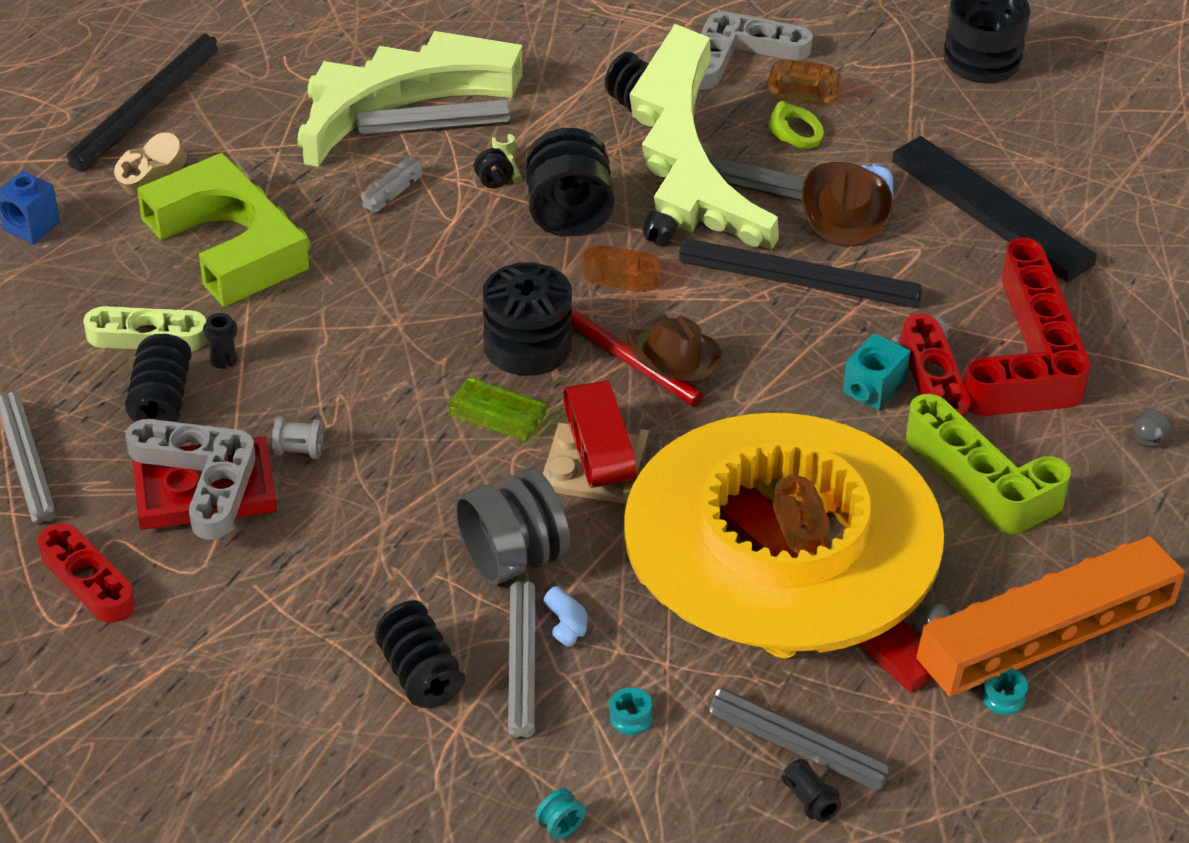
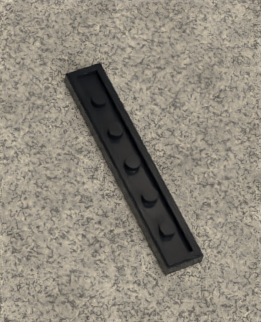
(992, 205)

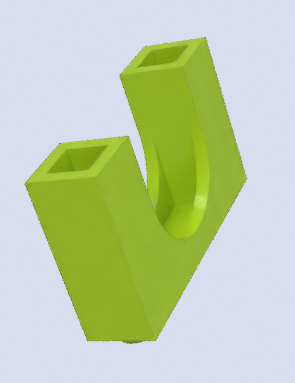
(220, 191)

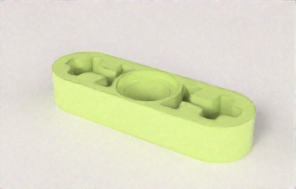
(116, 318)

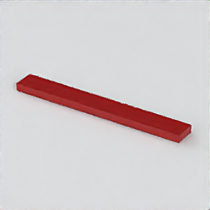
(755, 521)

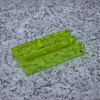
(493, 413)

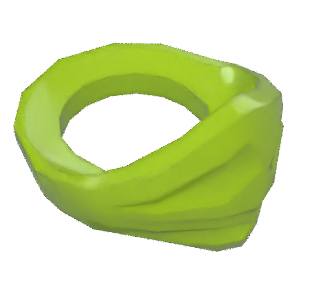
(781, 129)

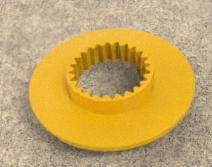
(783, 601)

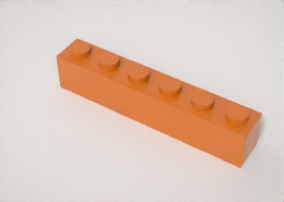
(1049, 615)

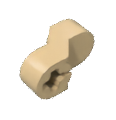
(157, 159)

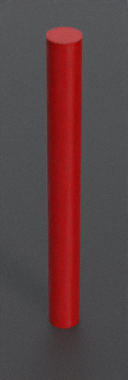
(622, 351)

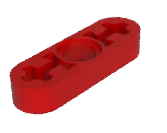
(936, 352)
(90, 589)

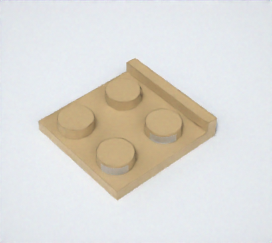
(567, 474)

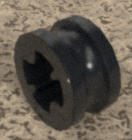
(483, 168)

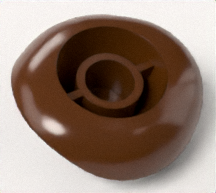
(846, 202)
(676, 349)

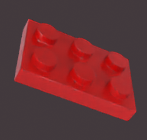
(167, 491)

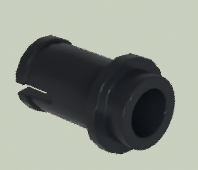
(220, 332)
(819, 800)

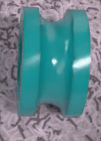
(1003, 703)
(620, 717)
(560, 813)

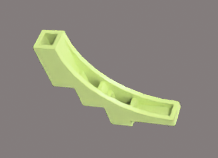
(400, 77)
(672, 150)

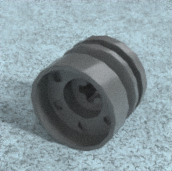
(512, 526)

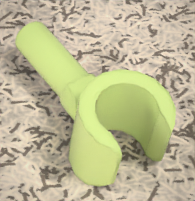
(510, 150)

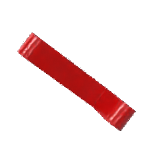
(1057, 364)

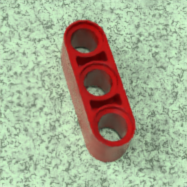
(599, 434)

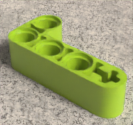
(996, 488)

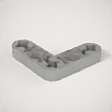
(782, 41)
(148, 444)

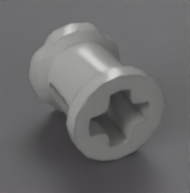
(297, 437)

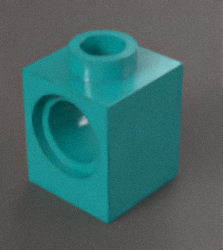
(876, 371)

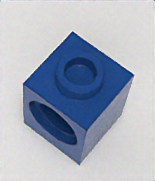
(28, 207)

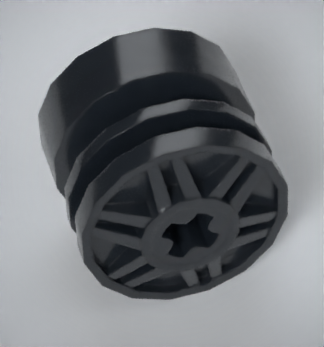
(986, 38)
(569, 182)
(527, 318)

